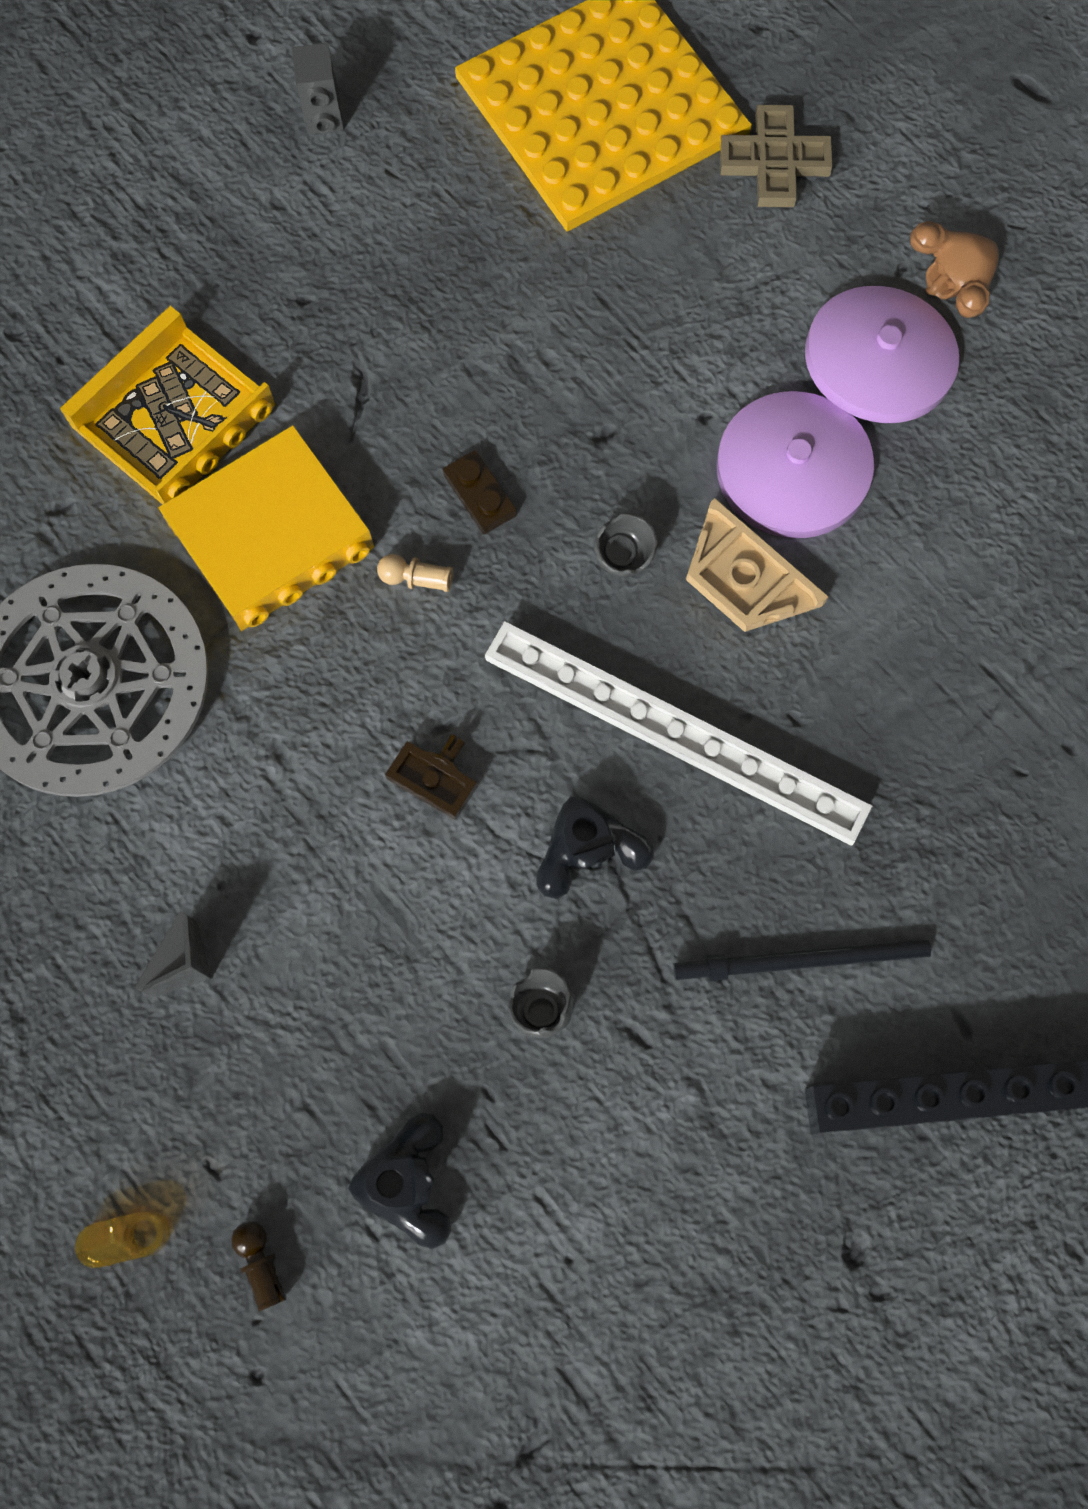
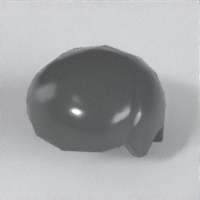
(625, 545)
(541, 1003)

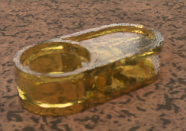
(114, 1241)

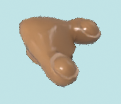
(961, 267)

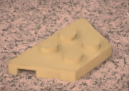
(746, 574)

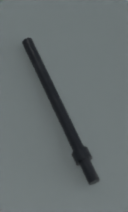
(719, 967)

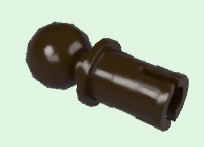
(249, 1242)

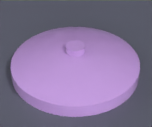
(881, 354)
(794, 464)

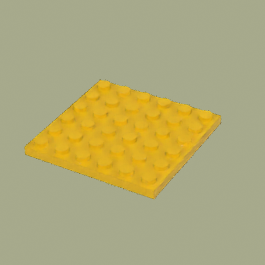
(601, 104)

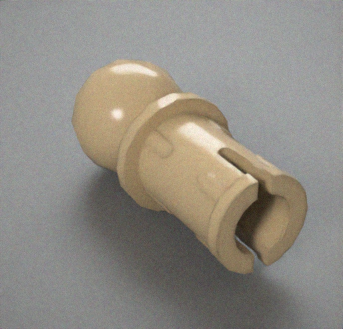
(394, 570)

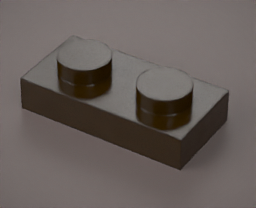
(479, 492)

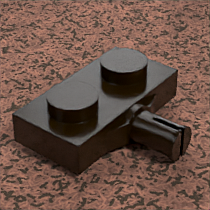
(433, 776)

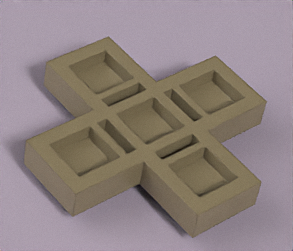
(775, 156)

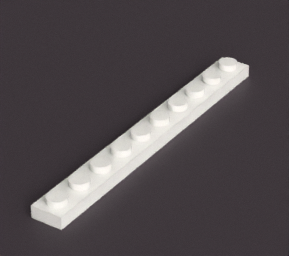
(679, 733)

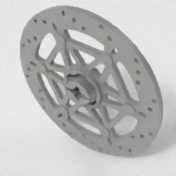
(103, 684)

